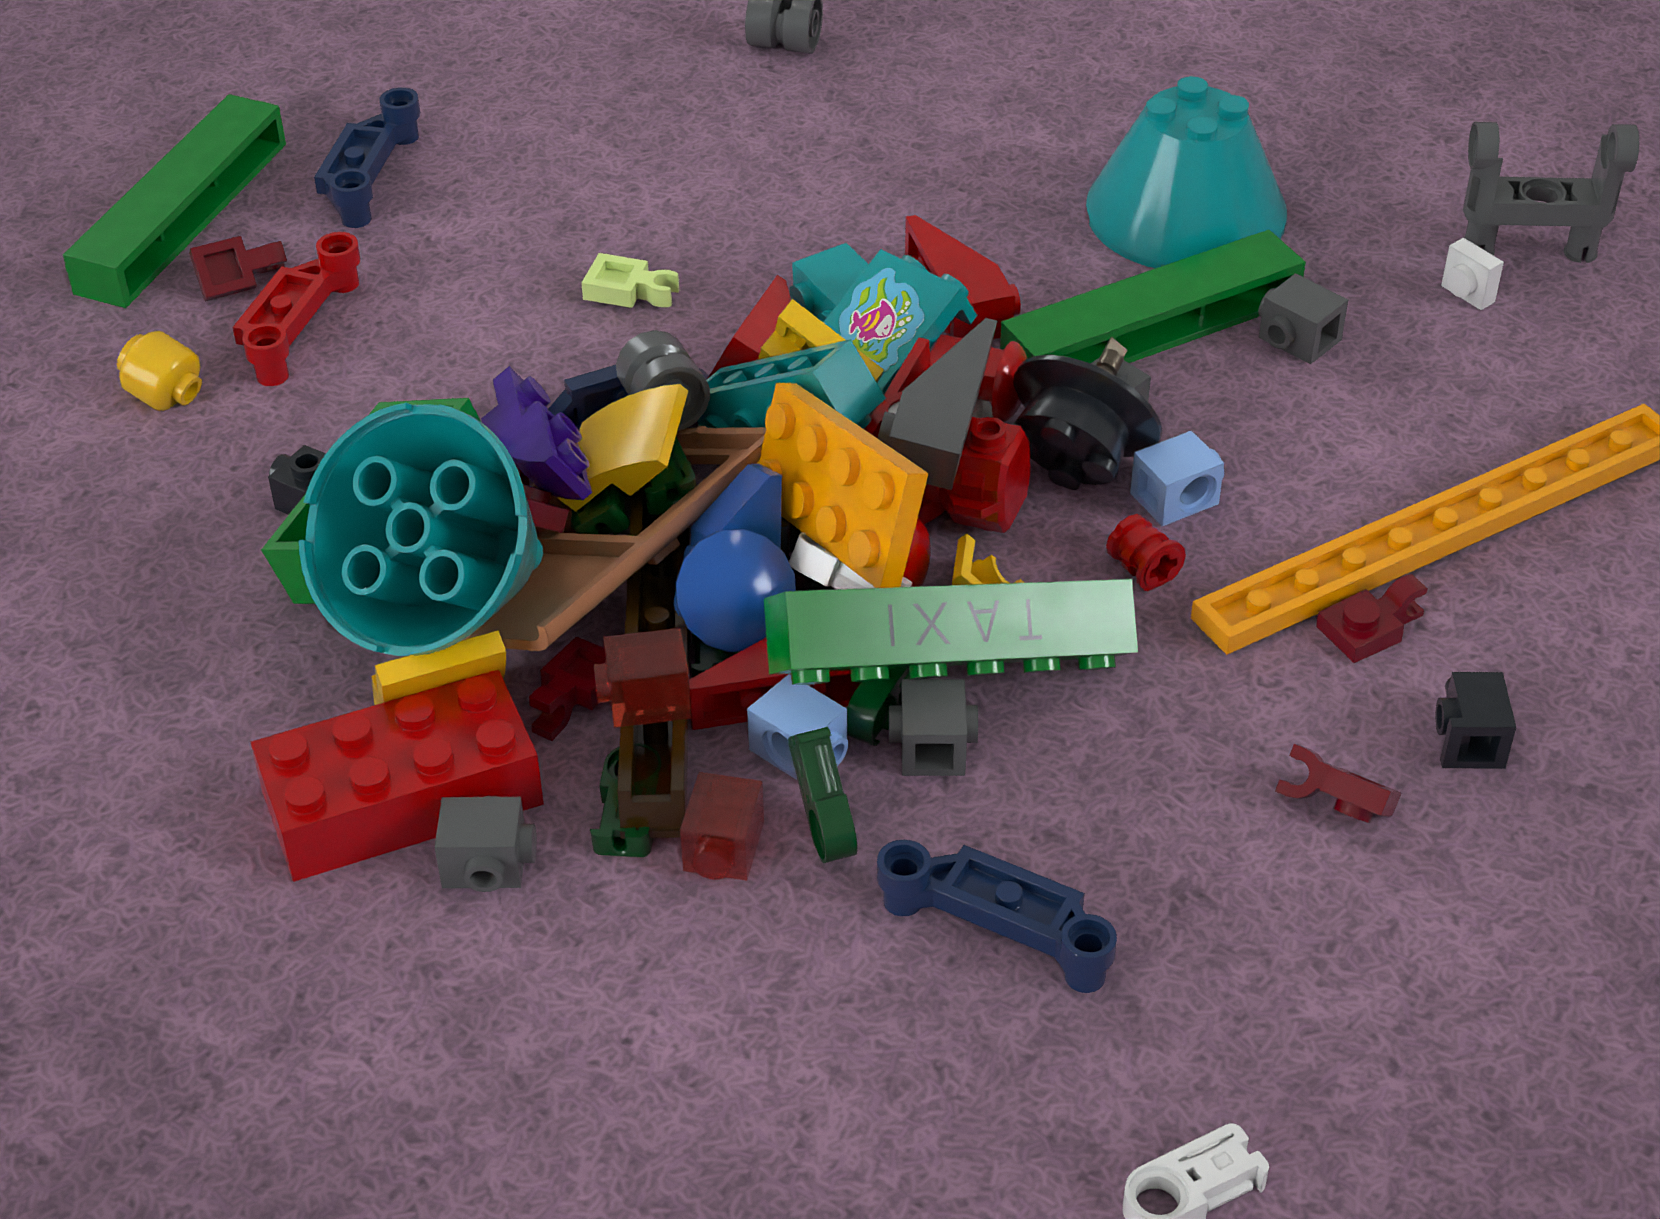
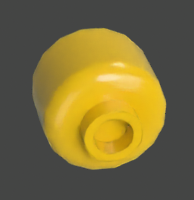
(159, 370)

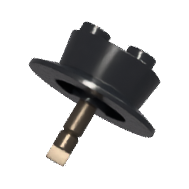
(1082, 416)

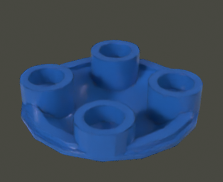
(726, 585)

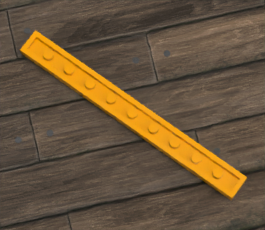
(1428, 530)

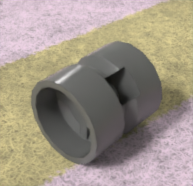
(786, 22)
(661, 360)

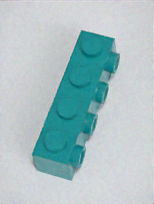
(829, 372)

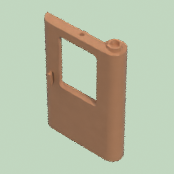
(587, 568)

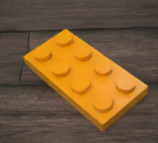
(843, 485)

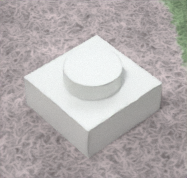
(1472, 273)

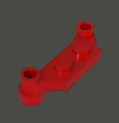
(290, 303)

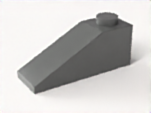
(939, 408)

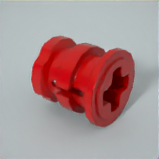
(1145, 552)

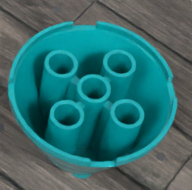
(1185, 179)
(416, 530)

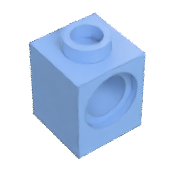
(1177, 478)
(792, 711)

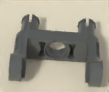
(1573, 202)

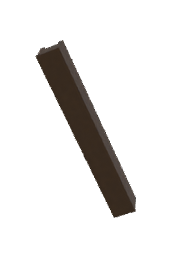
(652, 609)

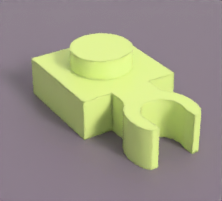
(624, 280)

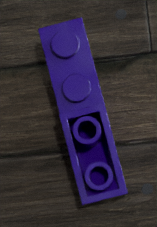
(538, 441)

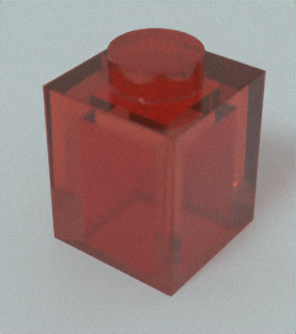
(644, 678)
(722, 826)

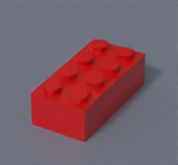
(380, 772)

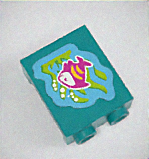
(894, 307)

